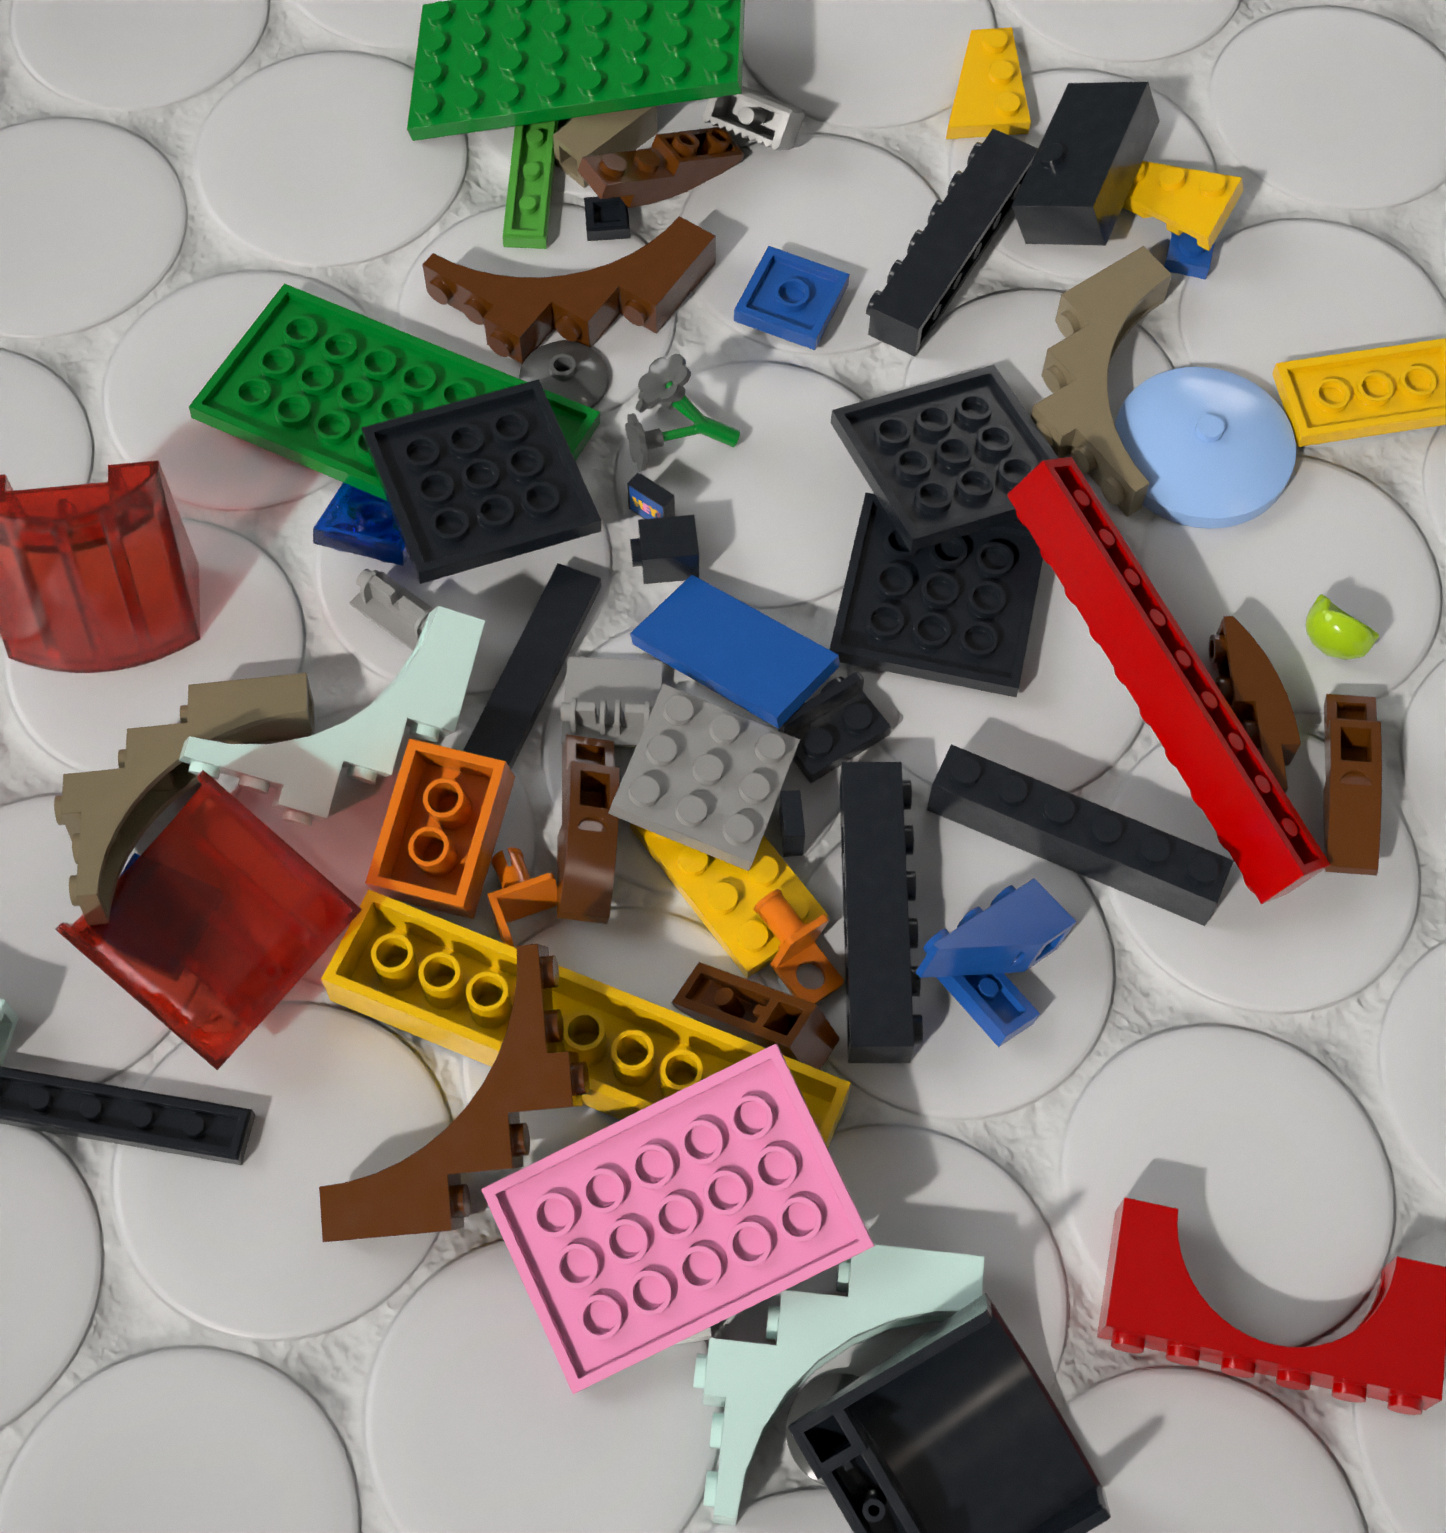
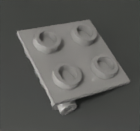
(609, 698)

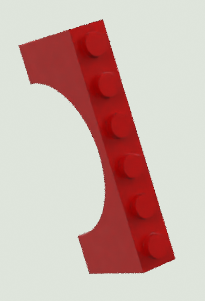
(1156, 1306)

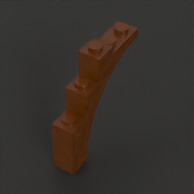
(578, 305)
(528, 1075)

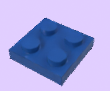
(791, 297)

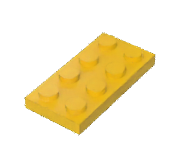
(1364, 392)
(727, 894)

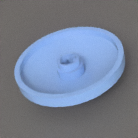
(1207, 446)

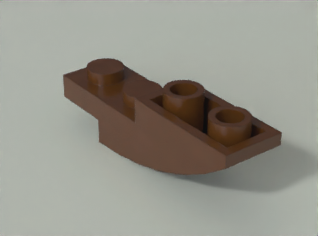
(665, 170)
(1255, 695)
(1352, 784)
(587, 830)

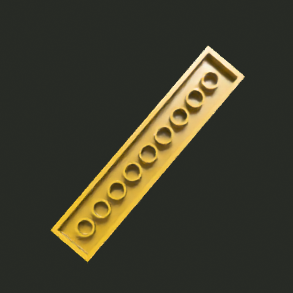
(461, 995)

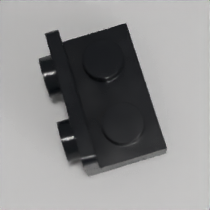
(835, 727)

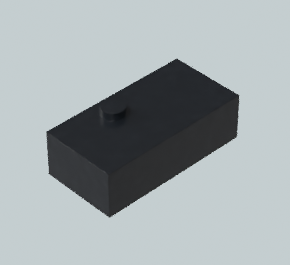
(1086, 163)

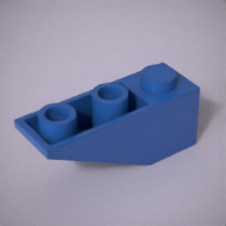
(1005, 938)

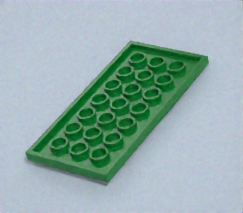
(567, 59)
(322, 372)

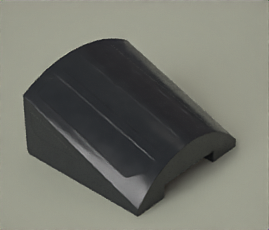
(953, 1440)

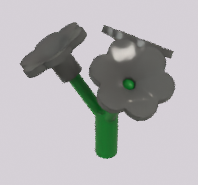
(665, 385)

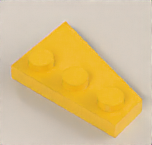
(989, 88)
(1184, 199)

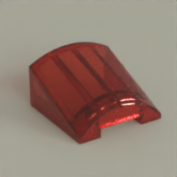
(96, 573)
(215, 923)

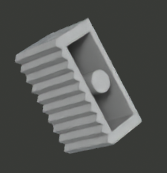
(756, 118)

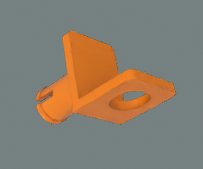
(519, 893)
(797, 947)

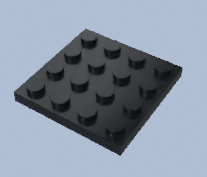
(944, 454)
(480, 481)
(940, 611)

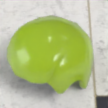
(1337, 632)

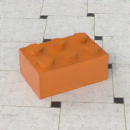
(441, 828)

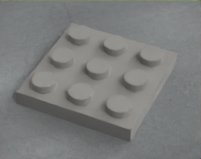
(704, 777)

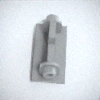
(391, 606)

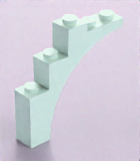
(307, 769)
(884, 1293)

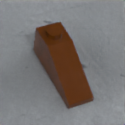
(757, 1014)

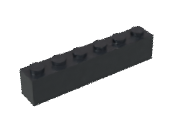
(950, 244)
(1079, 835)
(876, 913)

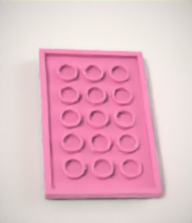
(676, 1218)

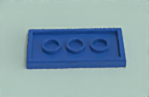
(735, 650)

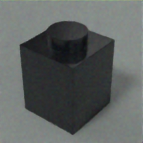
(666, 549)

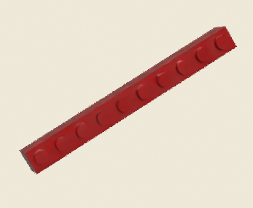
(1167, 680)

